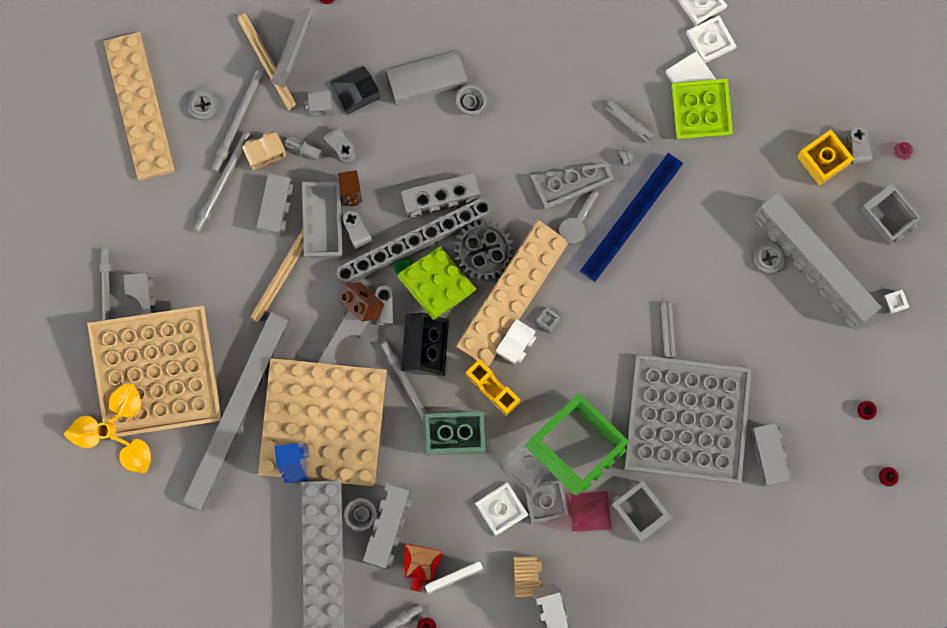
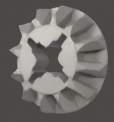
(195, 101)
(771, 250)

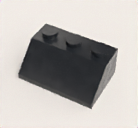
(424, 344)

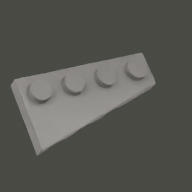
(565, 185)

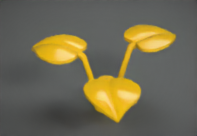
(87, 432)

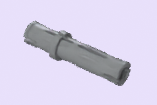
(636, 126)

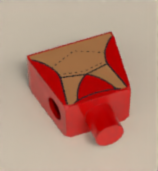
(420, 565)

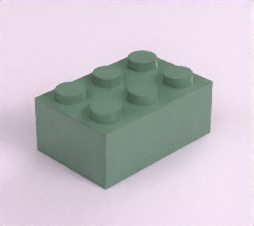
(454, 433)

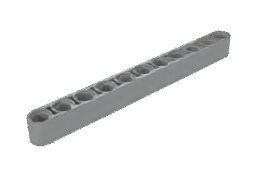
(236, 411)

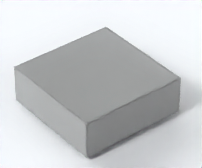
(548, 319)

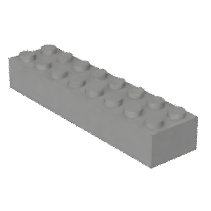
(816, 261)
(323, 554)

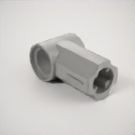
(386, 315)

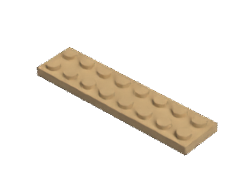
(139, 106)
(512, 293)

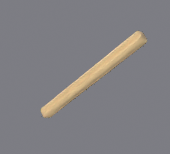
(265, 58)
(278, 279)

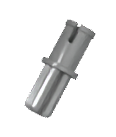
(303, 148)

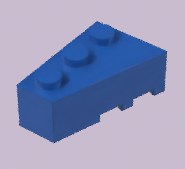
(292, 461)

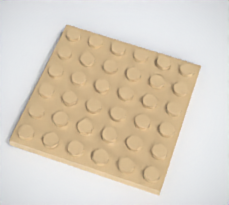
(166, 361)
(330, 410)

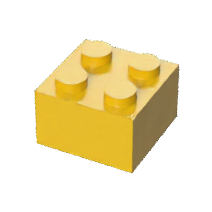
(825, 157)

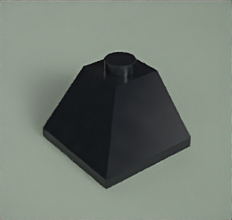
(356, 90)

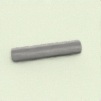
(668, 330)

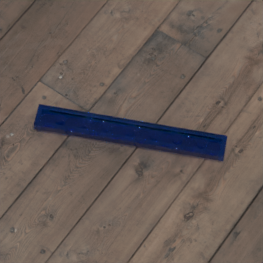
(631, 217)

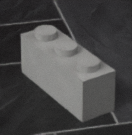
(275, 205)
(771, 455)

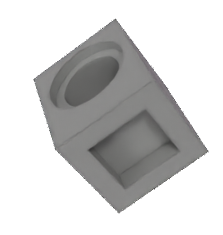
(319, 104)

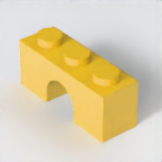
(497, 393)

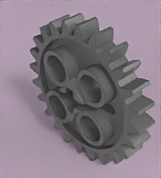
(477, 234)

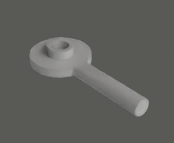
(573, 228)

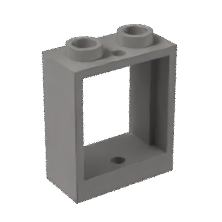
(905, 207)
(620, 498)

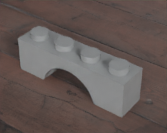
(139, 287)
(349, 328)

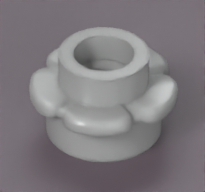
(624, 156)

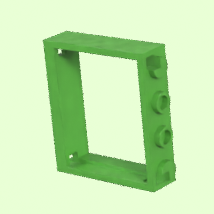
(556, 465)

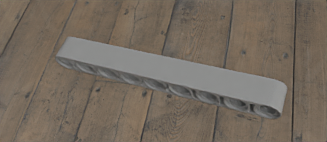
(407, 248)

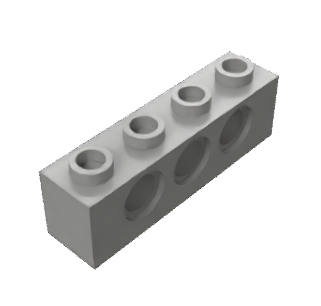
(430, 191)

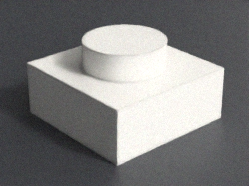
(896, 301)

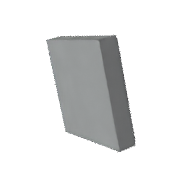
(547, 502)

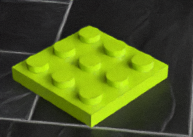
(701, 109)
(436, 283)

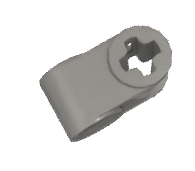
(339, 143)
(860, 148)
(356, 232)

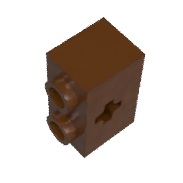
(350, 188)
(361, 301)

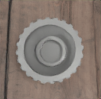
(471, 100)
(360, 514)

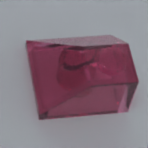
(590, 512)

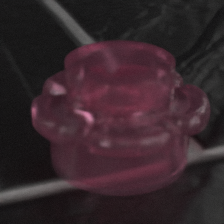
(903, 146)

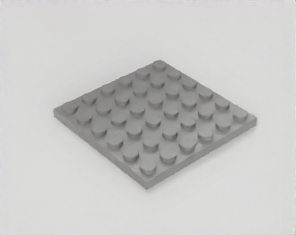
(688, 419)

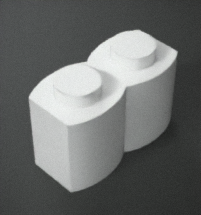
(515, 342)

